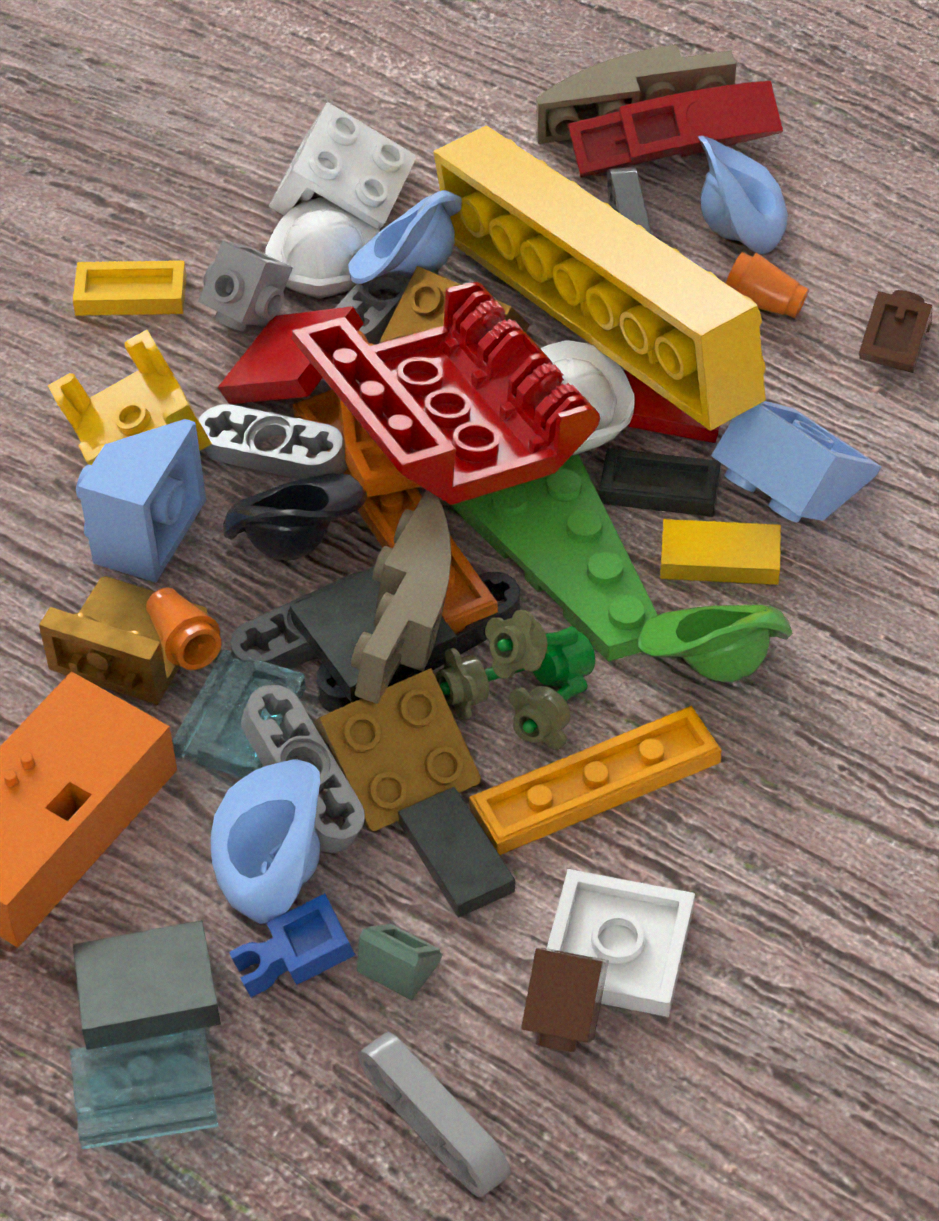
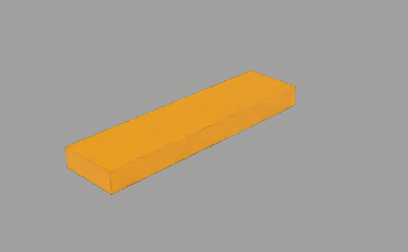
(594, 780)

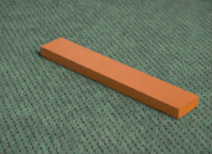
(466, 594)

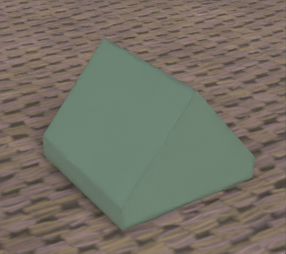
(396, 958)

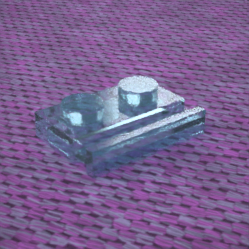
(213, 723)
(143, 1089)

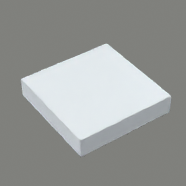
(633, 927)

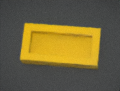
(129, 288)
(720, 551)

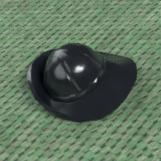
(295, 515)

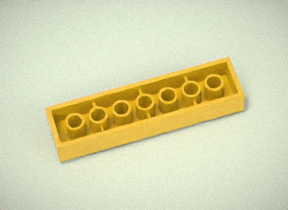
(605, 278)

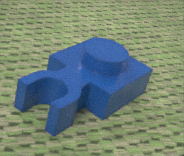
(302, 942)

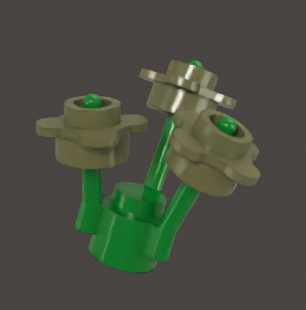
(517, 646)

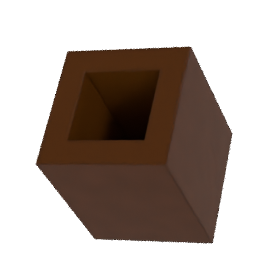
(564, 998)

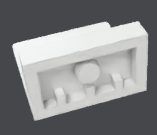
(346, 166)

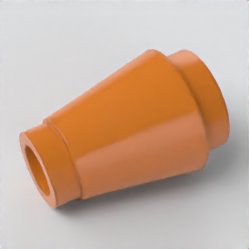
(767, 285)
(184, 630)

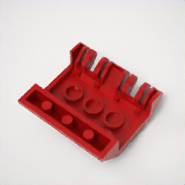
(458, 402)

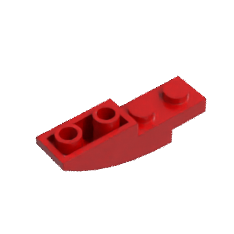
(671, 126)

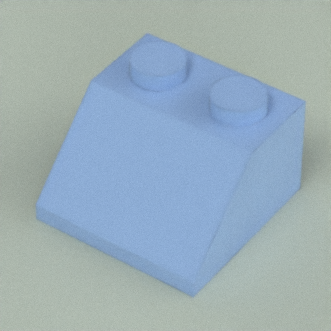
(792, 462)
(142, 498)

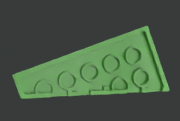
(569, 551)

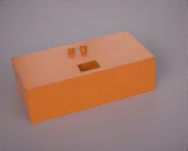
(68, 791)

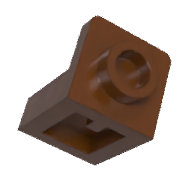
(896, 330)

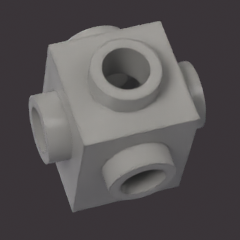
(244, 286)

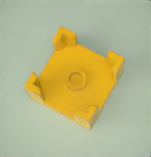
(129, 406)

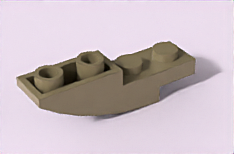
(627, 81)
(409, 599)

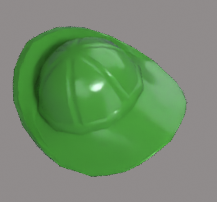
(716, 640)

